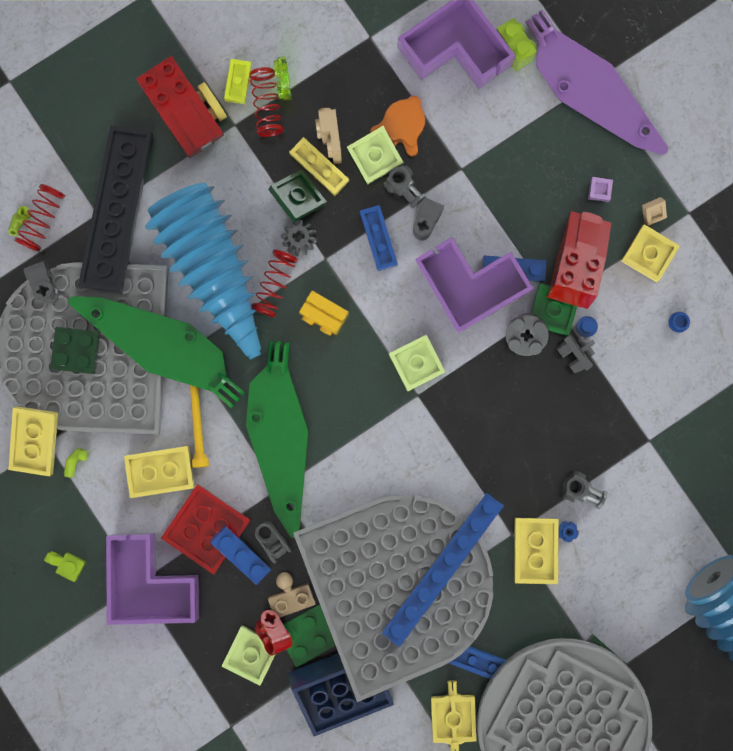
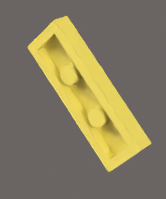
(319, 166)

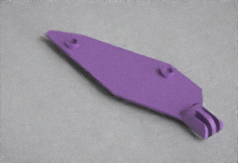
(591, 86)

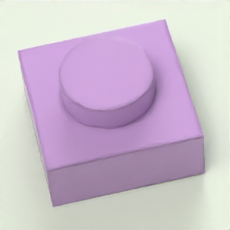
(600, 189)

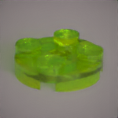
(283, 85)

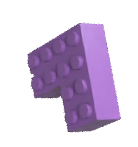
(459, 32)
(471, 295)
(137, 593)

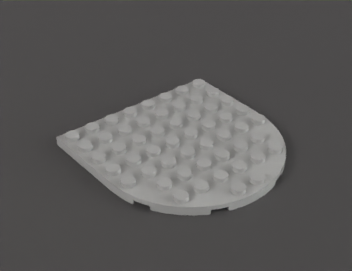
(119, 394)
(367, 569)

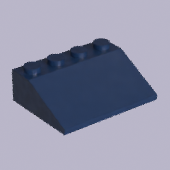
(328, 697)

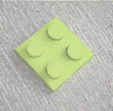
(375, 155)
(417, 363)
(248, 656)

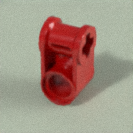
(273, 634)

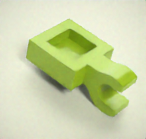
(68, 566)

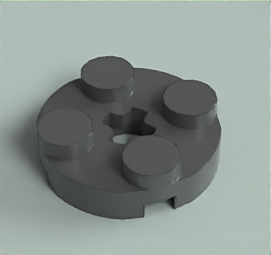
(529, 346)

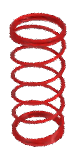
(262, 128)
(32, 245)
(281, 255)

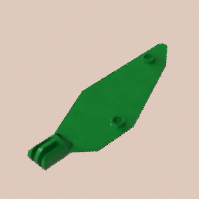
(160, 344)
(279, 435)

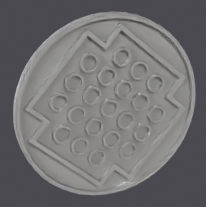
(564, 700)

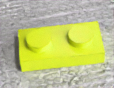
(237, 81)

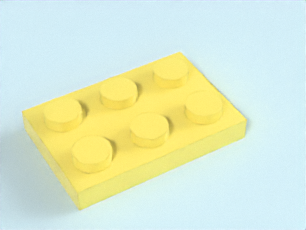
(33, 441)
(159, 472)
(536, 550)

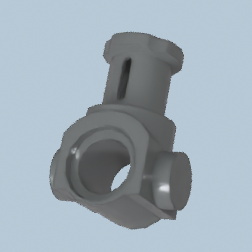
(404, 188)
(584, 490)

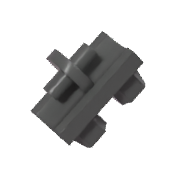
(582, 361)

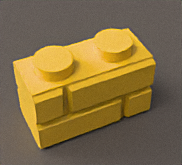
(323, 313)

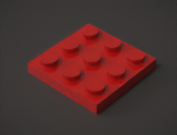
(198, 523)

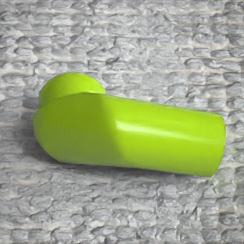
(17, 218)
(72, 460)

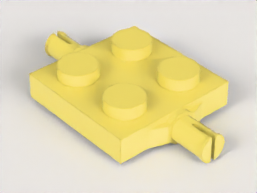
(453, 718)

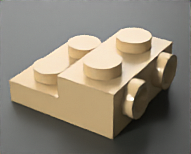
(328, 131)

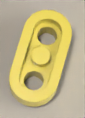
(207, 96)

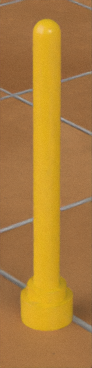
(200, 459)

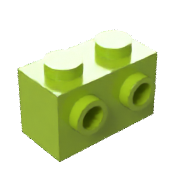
(515, 37)

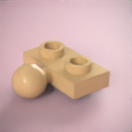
(291, 598)

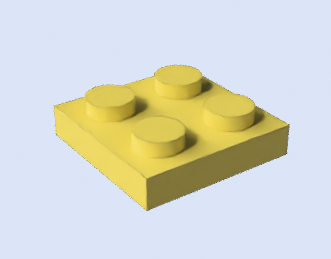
(650, 253)

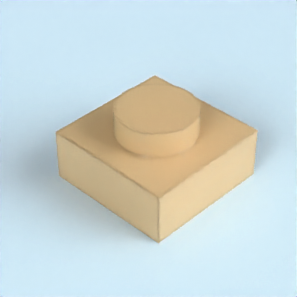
(654, 211)

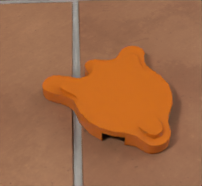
(404, 123)

